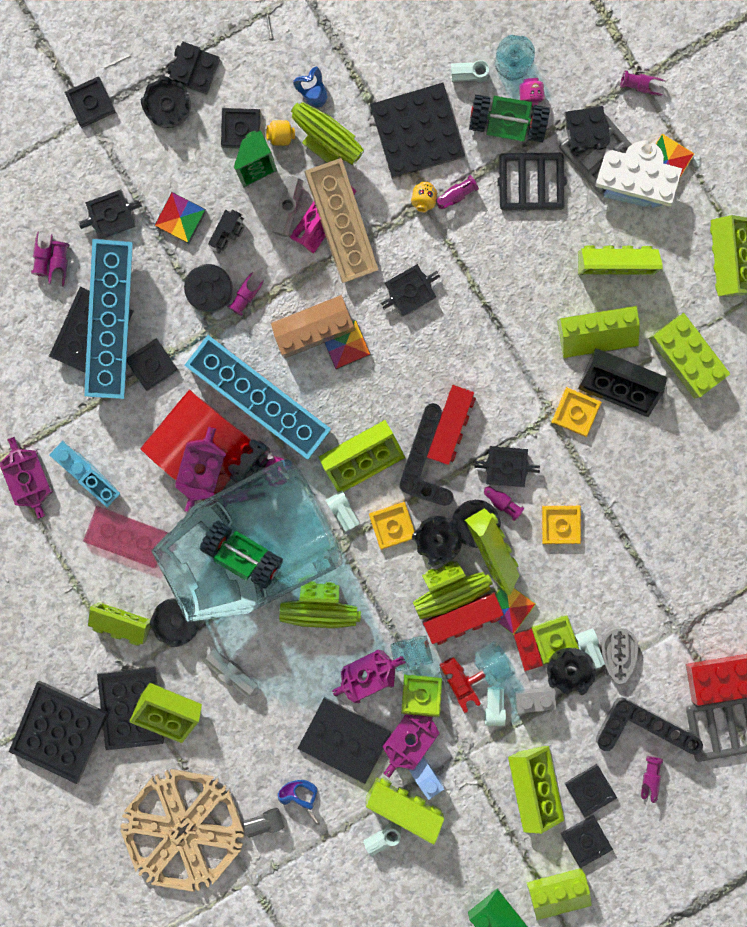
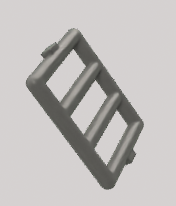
(576, 159)
(717, 753)

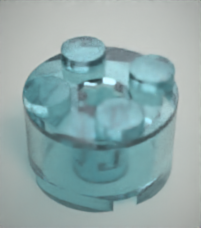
(514, 46)
(415, 652)
(494, 664)

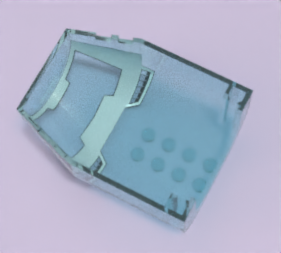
(270, 509)

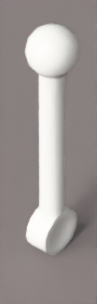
(665, 404)

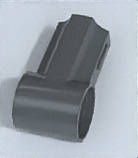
(268, 822)

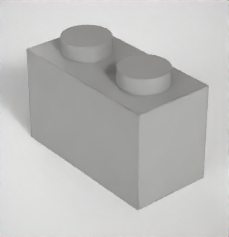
(534, 699)

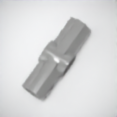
(290, 195)
(230, 673)

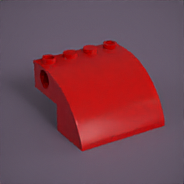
(188, 423)

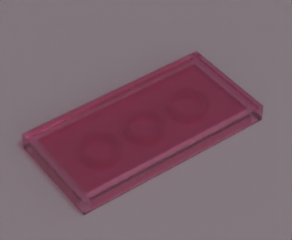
(123, 536)

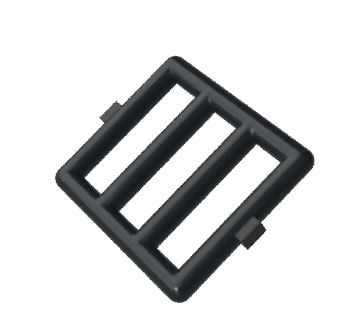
(540, 158)

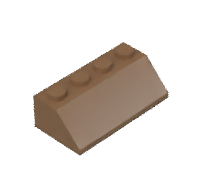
(312, 327)

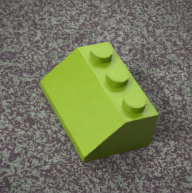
(119, 623)
(166, 713)
(559, 893)

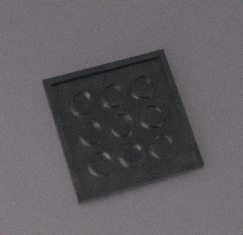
(417, 130)
(58, 732)

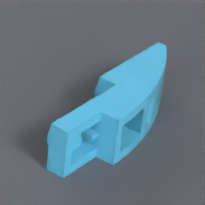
(85, 473)

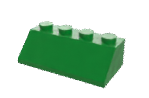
(254, 159)
(495, 912)

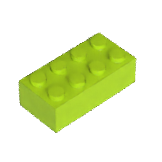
(689, 356)

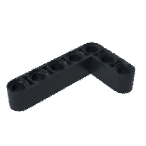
(421, 458)
(647, 723)

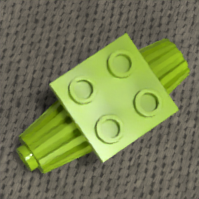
(325, 135)
(450, 589)
(319, 608)

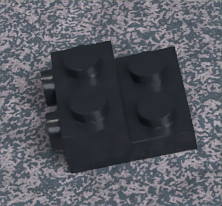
(193, 67)
(587, 129)
(228, 227)

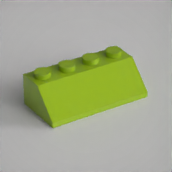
(730, 255)
(619, 261)
(599, 330)
(362, 456)
(494, 549)
(536, 789)
(404, 809)

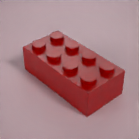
(718, 679)

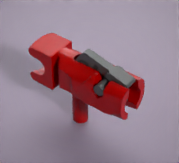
(457, 682)

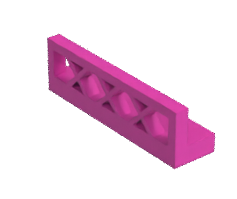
(314, 230)

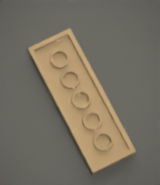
(341, 220)

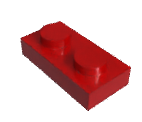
(528, 649)

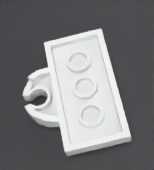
(639, 174)

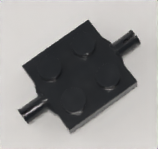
(110, 214)
(410, 290)
(507, 466)

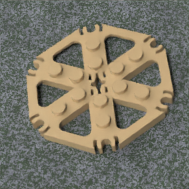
(189, 847)

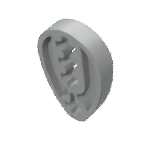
(629, 650)

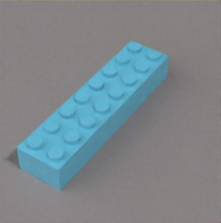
(108, 318)
(258, 397)

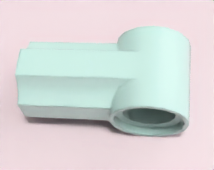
(466, 71)
(341, 507)
(589, 643)
(495, 711)
(382, 840)

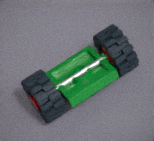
(509, 118)
(240, 555)

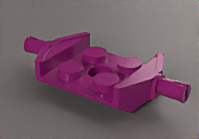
(201, 485)
(36, 489)
(379, 671)
(406, 755)

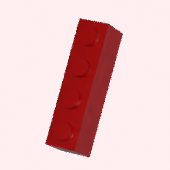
(450, 425)
(463, 618)

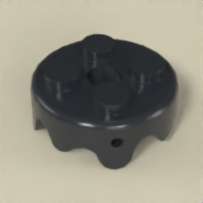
(163, 90)
(220, 295)
(250, 462)
(465, 511)
(428, 544)
(166, 631)
(571, 681)

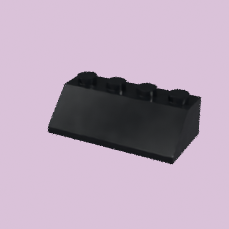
(622, 383)

